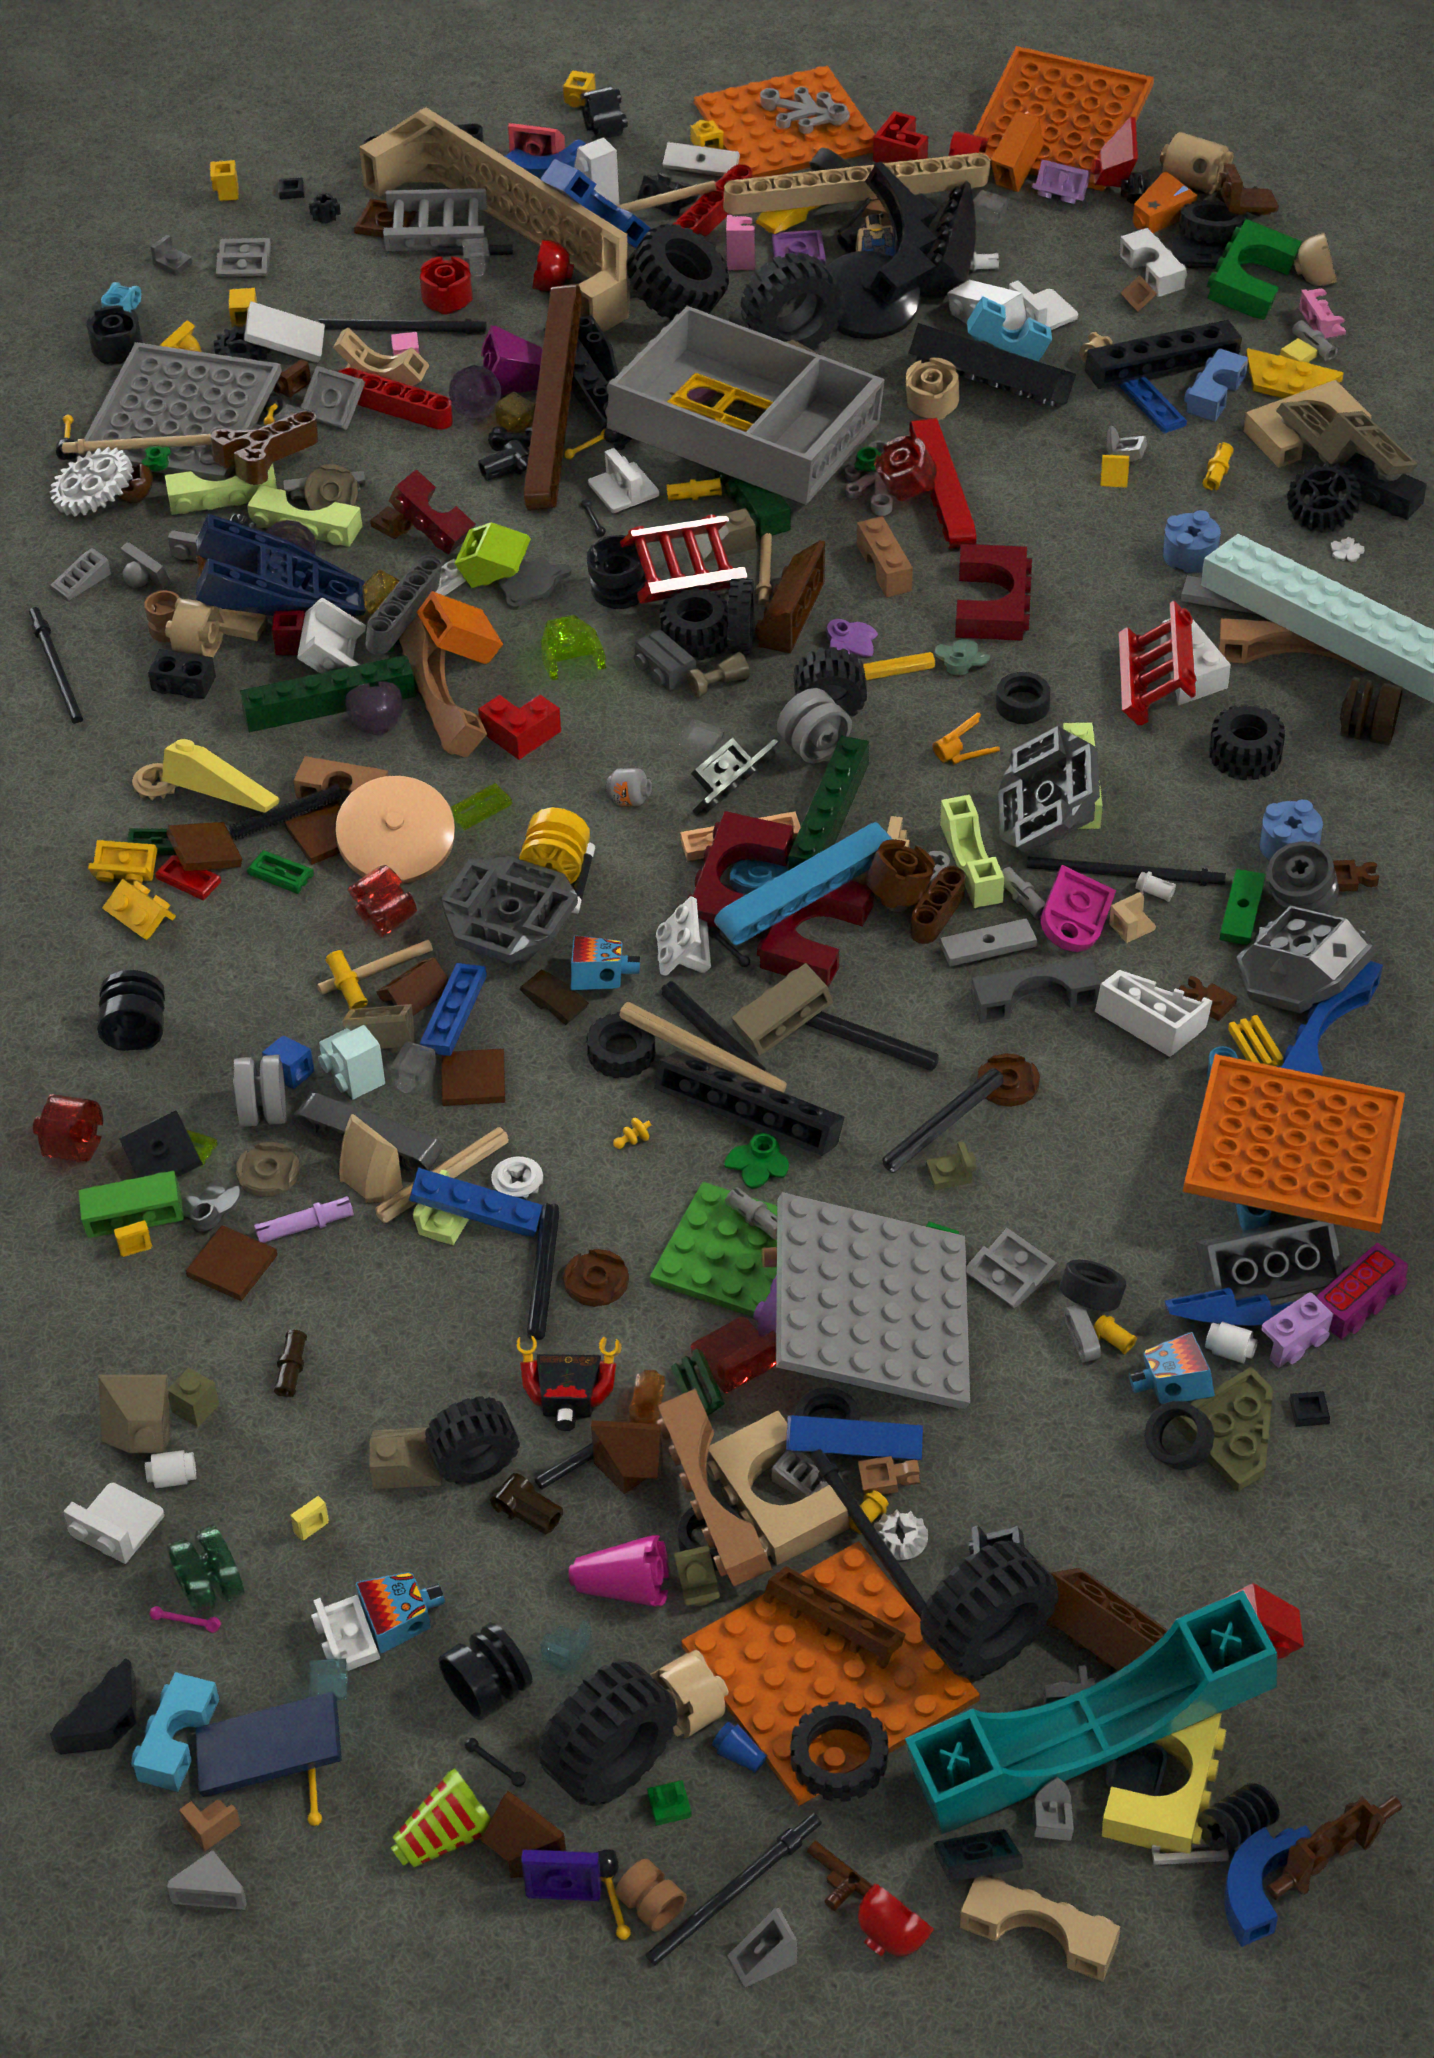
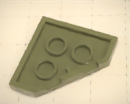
(1240, 1426)

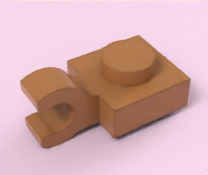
(883, 1475)

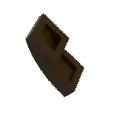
(555, 995)

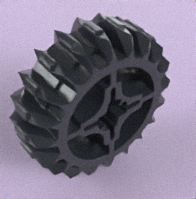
(1323, 488)

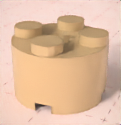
(932, 388)
(195, 628)
(695, 1690)

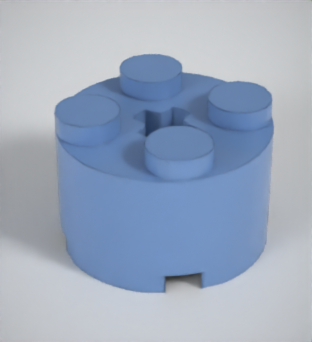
(1189, 540)
(1289, 823)

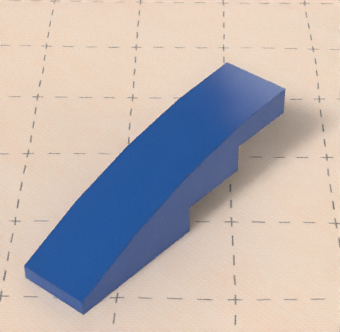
(1222, 1307)

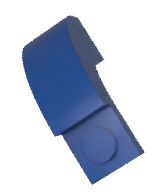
(539, 164)
(1244, 1898)

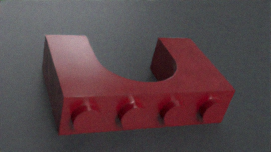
(1001, 617)
(736, 840)
(788, 950)

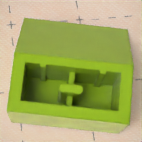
(491, 554)

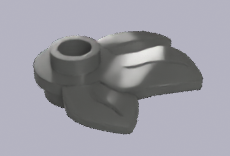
(210, 1206)

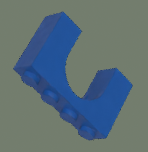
(581, 190)

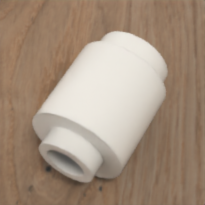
(1231, 1342)
(171, 1469)

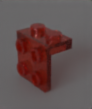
(737, 1353)

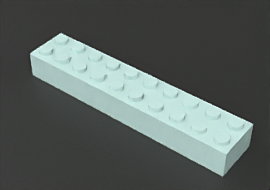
(1324, 612)

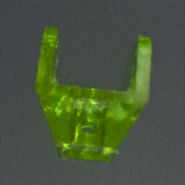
(582, 642)

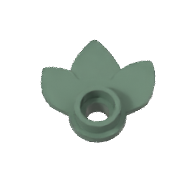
(961, 656)

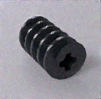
(1238, 1817)

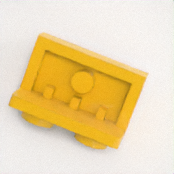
(123, 861)
(136, 909)

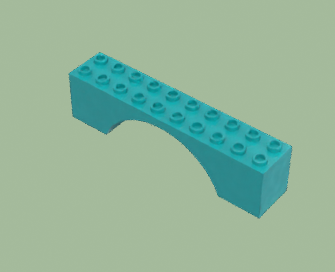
(1190, 1674)

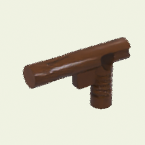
(838, 1877)

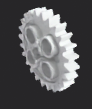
(91, 481)

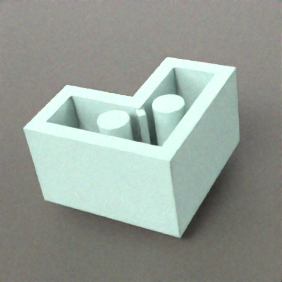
(353, 1060)

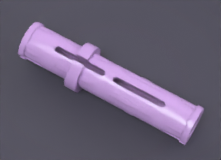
(304, 1220)

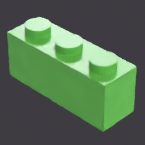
(131, 1201)

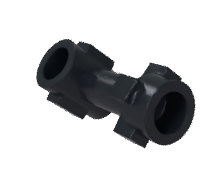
(499, 437)

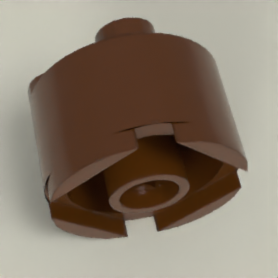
(899, 873)

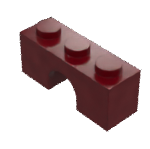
(444, 529)

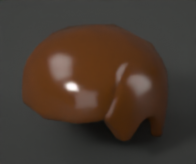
(138, 486)

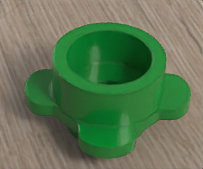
(156, 458)
(866, 459)

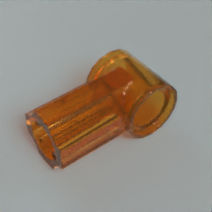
(647, 1396)

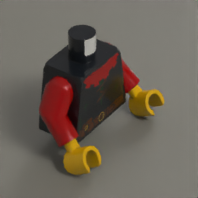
(568, 1383)

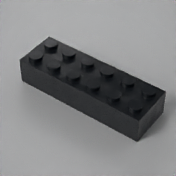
(994, 365)

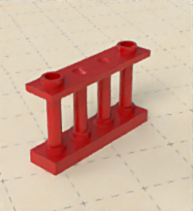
(703, 579)
(1135, 661)

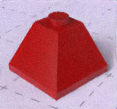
(1117, 156)

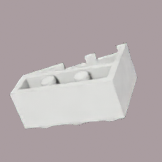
(599, 164)
(967, 295)
(1209, 666)
(1151, 1013)

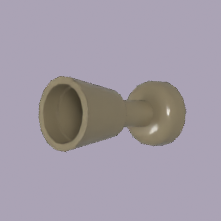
(729, 670)

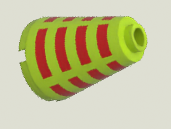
(441, 1823)

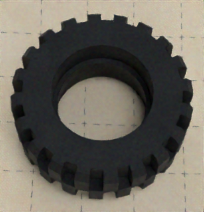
(677, 270)
(781, 282)
(989, 1609)
(607, 1733)

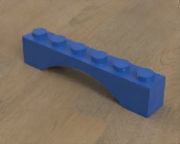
(1357, 993)

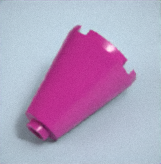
(624, 1572)

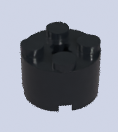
(603, 113)
(113, 333)

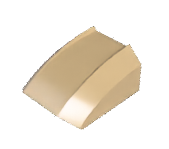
(369, 1162)

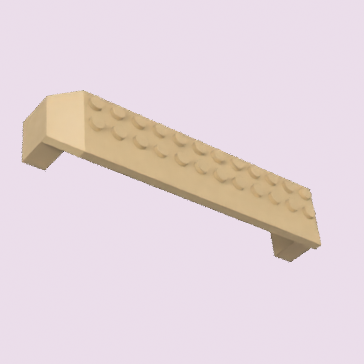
(438, 151)

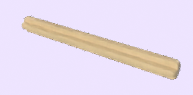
(697, 1046)

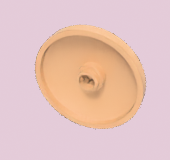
(395, 825)

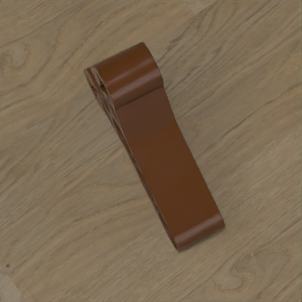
(257, 449)

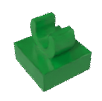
(669, 1802)

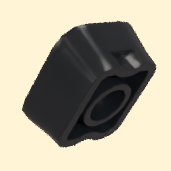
(1138, 1770)

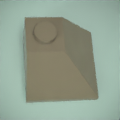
(736, 535)
(387, 1024)
(135, 1412)
(402, 1459)

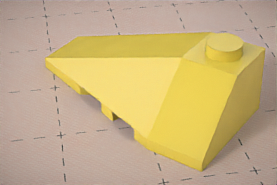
(206, 773)

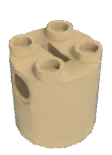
(1195, 161)

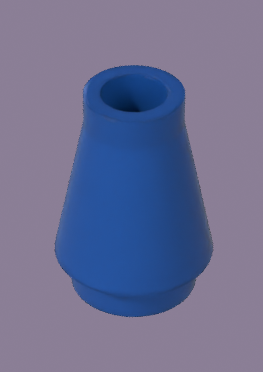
(738, 1747)

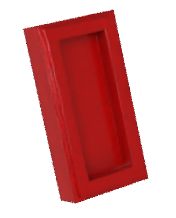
(196, 883)

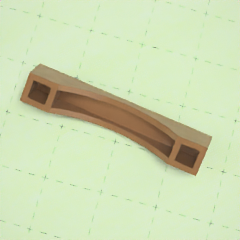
(1249, 640)
(457, 728)
(735, 1539)

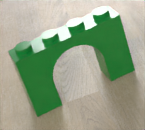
(1251, 245)

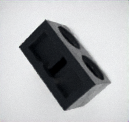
(182, 674)

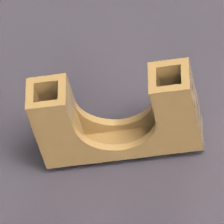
(1283, 443)
(781, 1528)

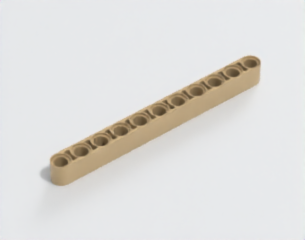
(849, 183)

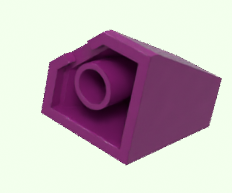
(512, 360)

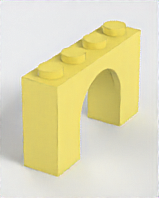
(1172, 1818)

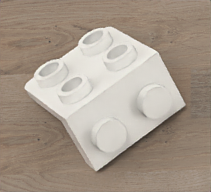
(1046, 306)
(114, 1521)

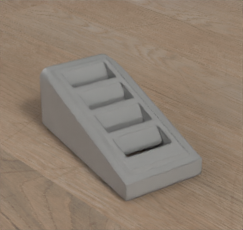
(97, 570)
(790, 1480)

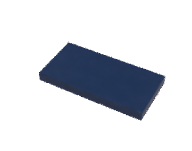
(268, 1744)

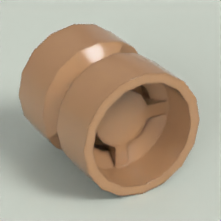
(159, 610)
(648, 1892)

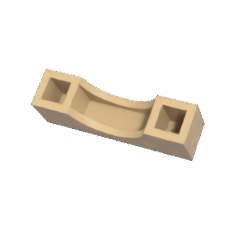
(998, 1907)

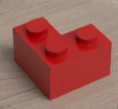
(899, 141)
(520, 728)
(1278, 1618)

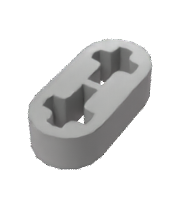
(1082, 1333)

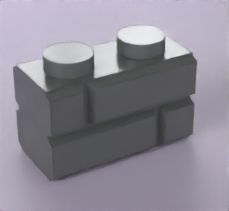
(663, 660)

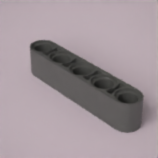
(402, 604)
(329, 1118)

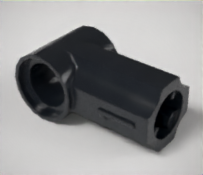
(512, 458)

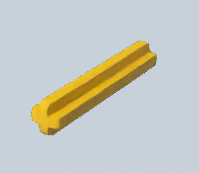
(899, 665)

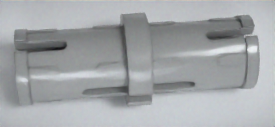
(1305, 333)
(1034, 904)
(753, 1211)

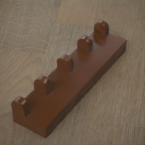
(834, 1614)

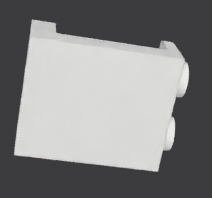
(329, 637)

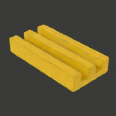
(1255, 1022)

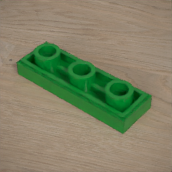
(1242, 907)

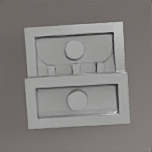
(243, 257)
(1011, 1268)

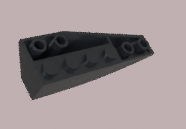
(954, 243)
(593, 369)

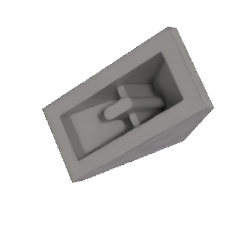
(207, 1885)
(765, 1949)

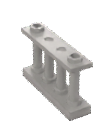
(425, 237)

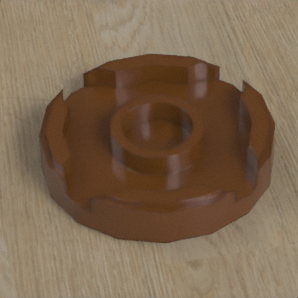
(1019, 1078)
(596, 1287)

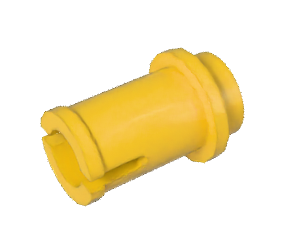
(1114, 1334)
(873, 1506)

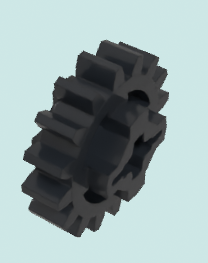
(234, 345)

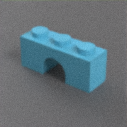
(1027, 341)
(183, 1704)

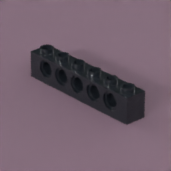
(1160, 353)
(749, 1103)

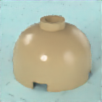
(1316, 261)

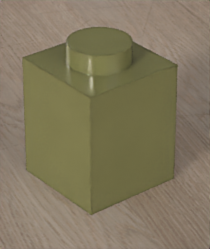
(193, 1397)

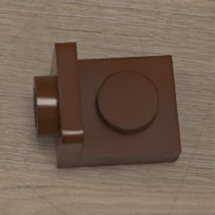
(293, 379)
(391, 523)

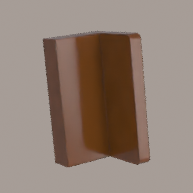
(416, 986)

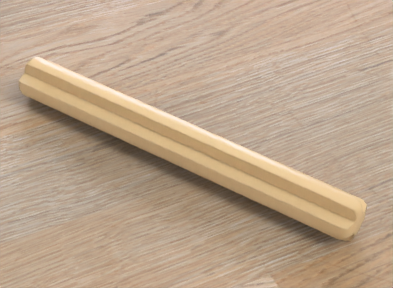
(455, 1166)

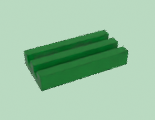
(277, 874)

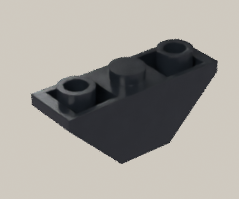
(100, 1715)

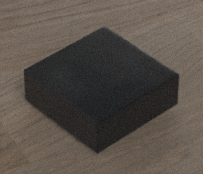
(291, 188)
(1309, 1408)

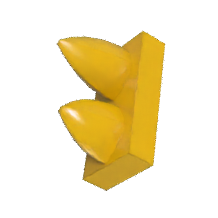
(183, 338)

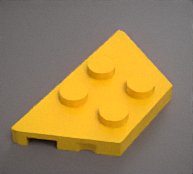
(1284, 376)

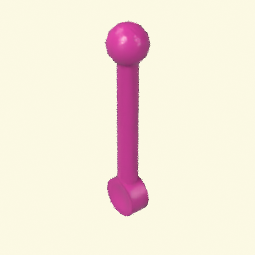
(211, 1624)

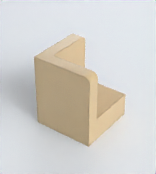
(1129, 919)

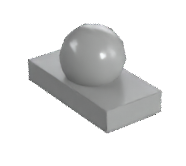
(142, 568)

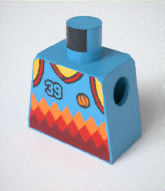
(599, 963)
(1175, 1371)
(397, 1608)

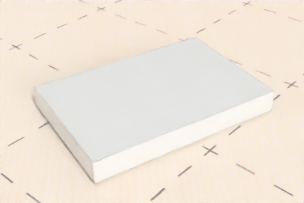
(284, 332)

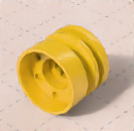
(556, 841)

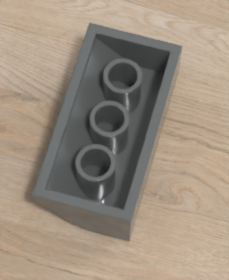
(1272, 1259)

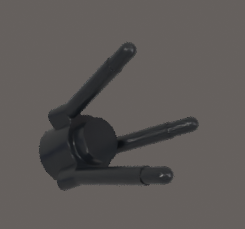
(848, 234)

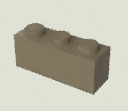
(782, 1009)

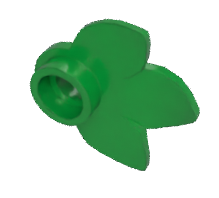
(757, 1164)

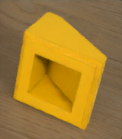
(1114, 471)

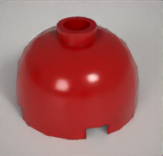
(552, 266)
(891, 1924)

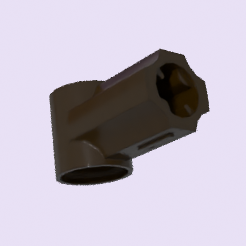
(521, 1500)

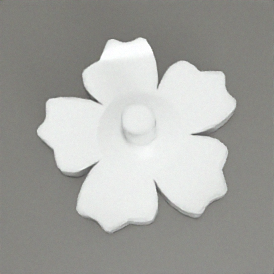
(1346, 549)

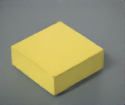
(1299, 351)
(309, 1518)

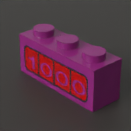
(1363, 1289)

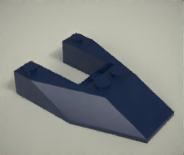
(267, 573)

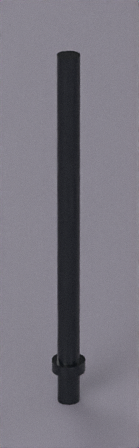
(405, 325)
(1202, 877)
(829, 1473)

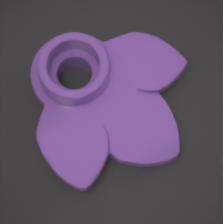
(853, 637)

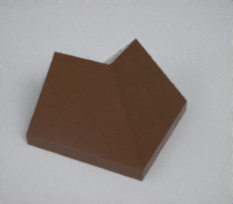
(627, 1451)
(520, 1828)

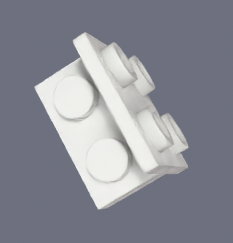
(622, 484)
(684, 940)

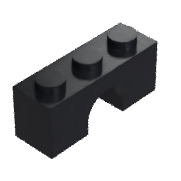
(1398, 497)

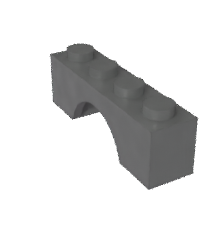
(1070, 981)

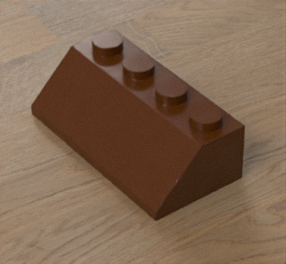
(792, 600)
(1101, 1620)

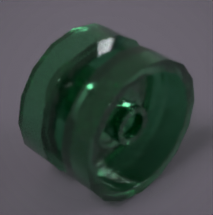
(200, 1571)

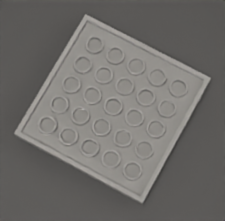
(181, 395)
(871, 1301)

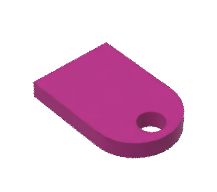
(1078, 907)

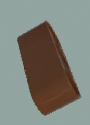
(938, 904)

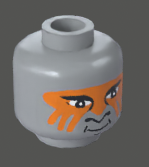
(628, 787)

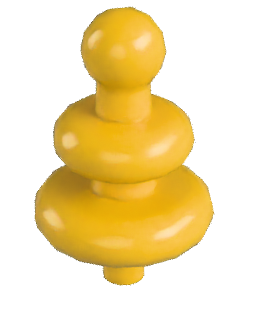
(630, 1135)

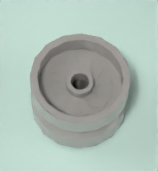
(813, 724)
(257, 1091)

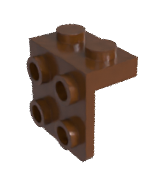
(1244, 200)

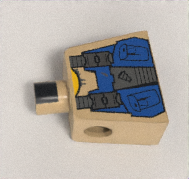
(875, 236)

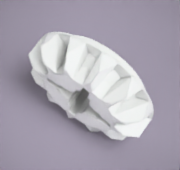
(517, 1167)
(915, 1534)

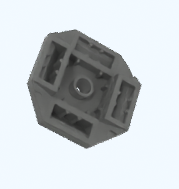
(1048, 789)
(507, 907)
(1303, 959)

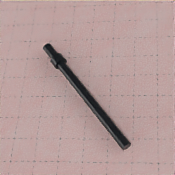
(42, 631)
(786, 1843)

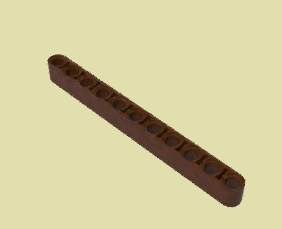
(553, 398)

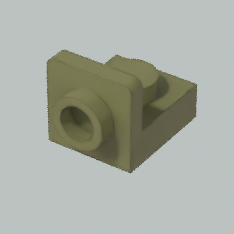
(952, 1169)
(697, 1576)

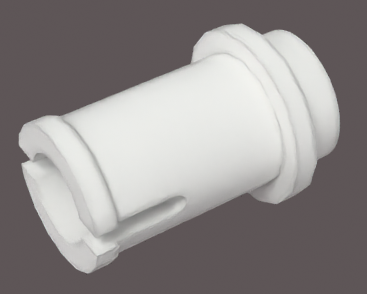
(984, 261)
(1155, 886)

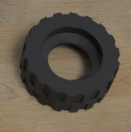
(619, 1064)

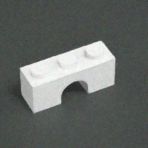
(1163, 270)

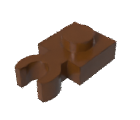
(1350, 875)
(1222, 1000)

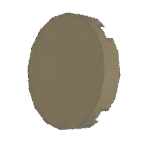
(329, 485)
(267, 1178)

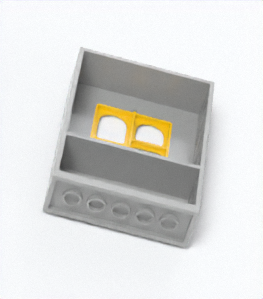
(812, 404)

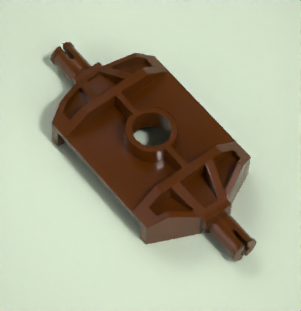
(1310, 1855)

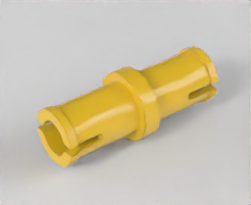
(1218, 466)
(693, 489)
(346, 980)

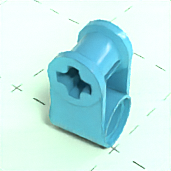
(123, 296)

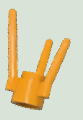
(950, 745)

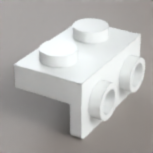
(346, 1632)

